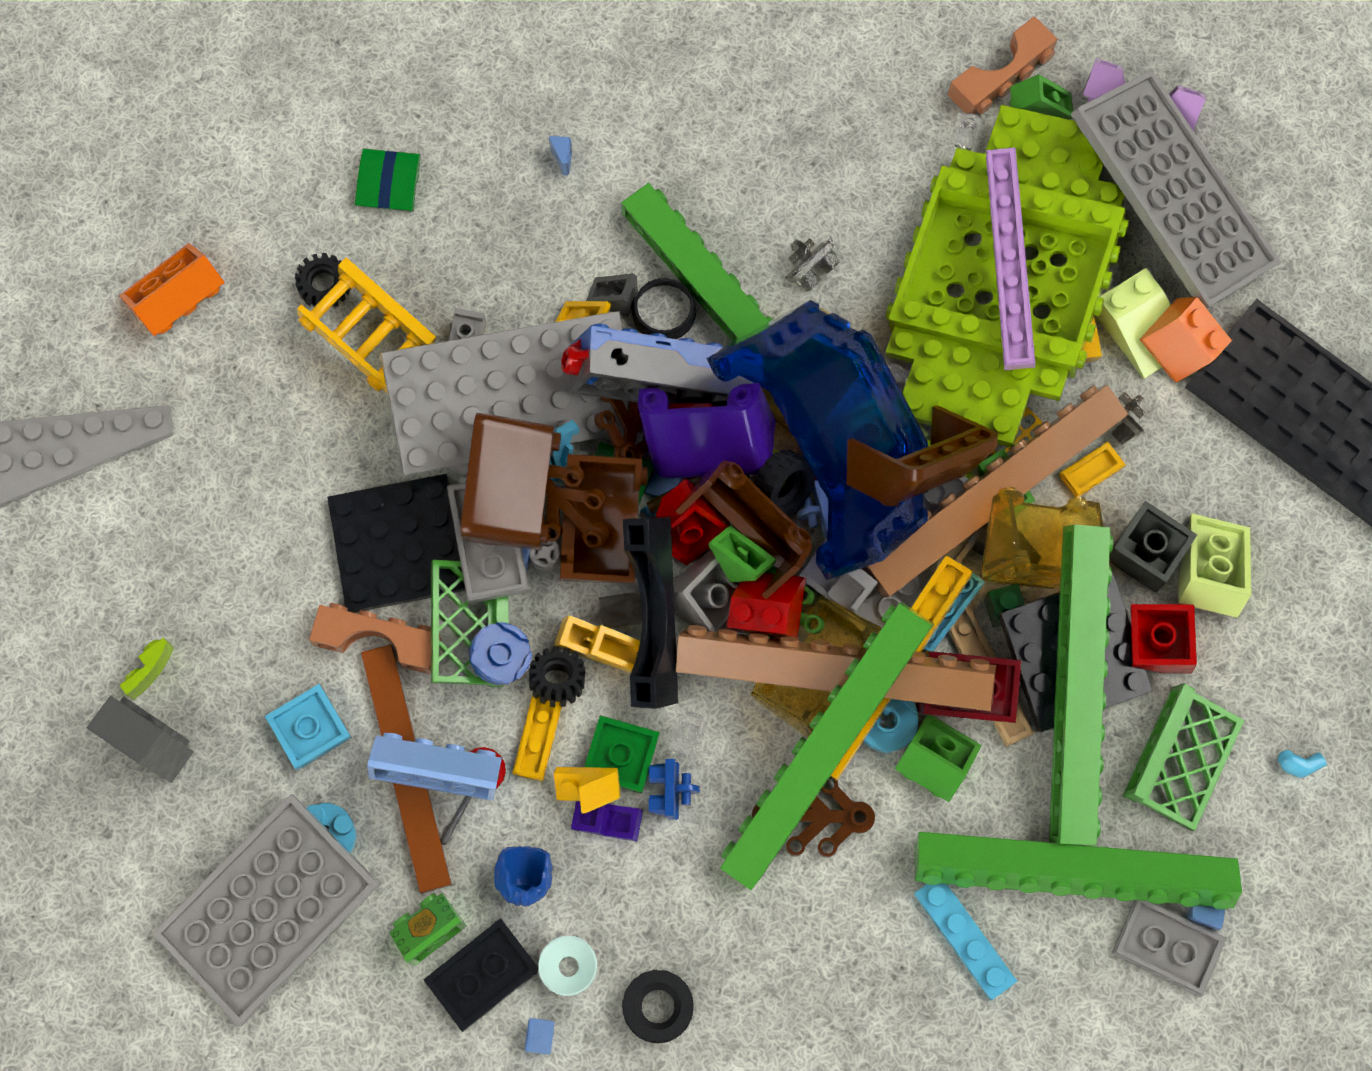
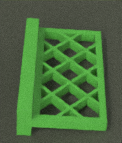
(496, 611)
(1158, 749)

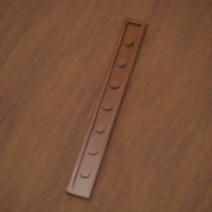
(413, 802)

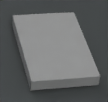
(1169, 946)

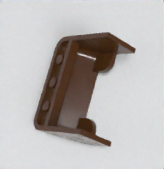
(954, 451)
(755, 518)

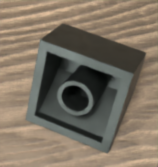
(1151, 547)

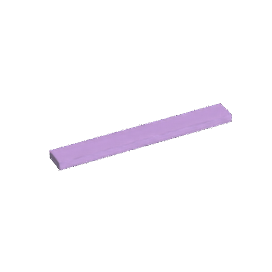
(1010, 259)

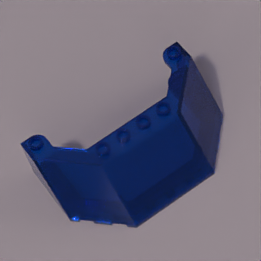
(833, 390)

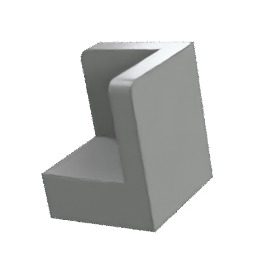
(852, 589)

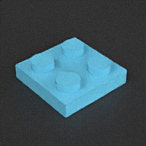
(308, 727)

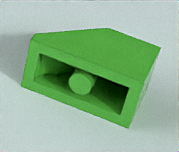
(1042, 96)

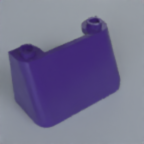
(698, 439)

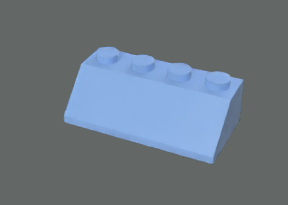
(433, 766)

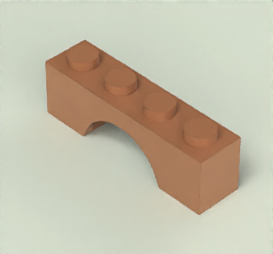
(978, 88)
(338, 629)

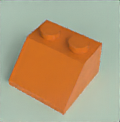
(1185, 338)

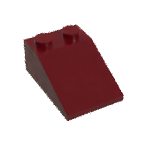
(1004, 697)

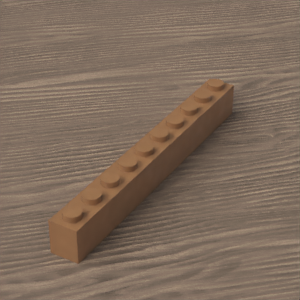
(1023, 469)
(824, 666)

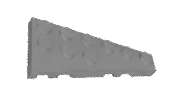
(57, 448)

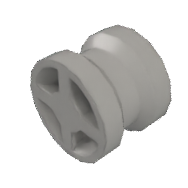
(552, 562)

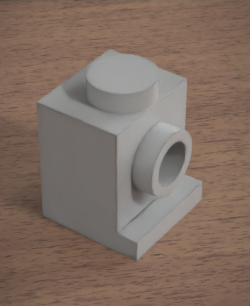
(467, 321)

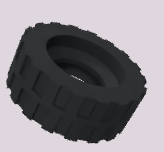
(797, 487)
(634, 997)

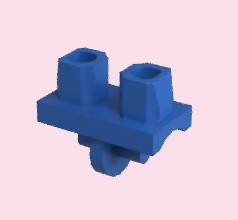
(669, 803)

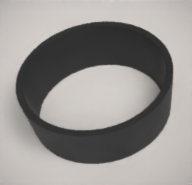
(674, 333)

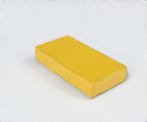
(1092, 470)

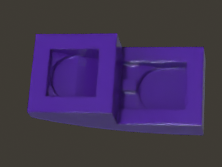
(609, 821)

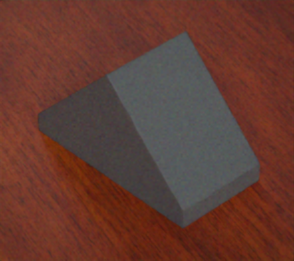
(617, 290)

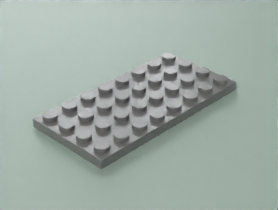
(1175, 188)
(504, 373)

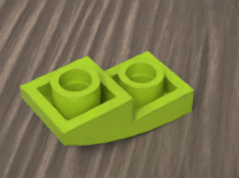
(155, 659)

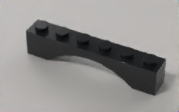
(650, 553)

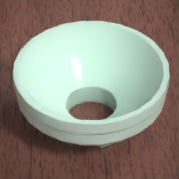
(553, 954)

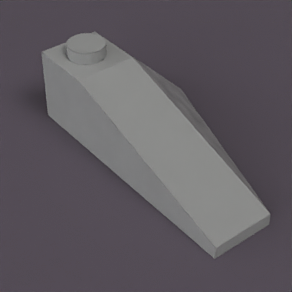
(704, 594)

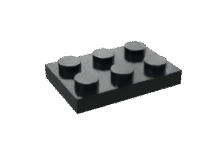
(481, 975)

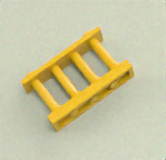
(372, 297)

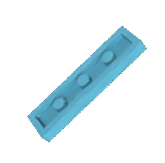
(966, 939)

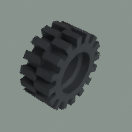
(308, 273)
(557, 661)

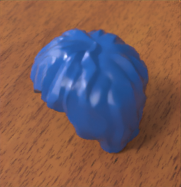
(523, 874)

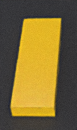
(537, 740)

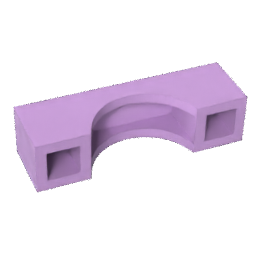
(1108, 76)

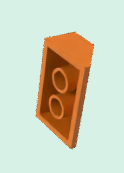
(172, 289)

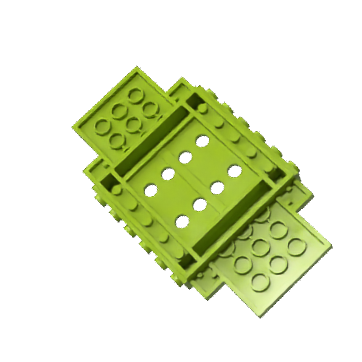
(958, 340)

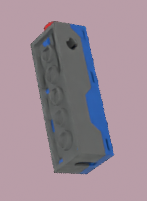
(623, 361)

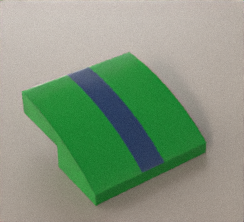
(387, 179)

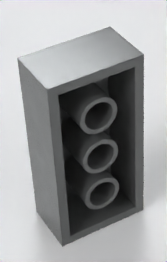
(141, 737)

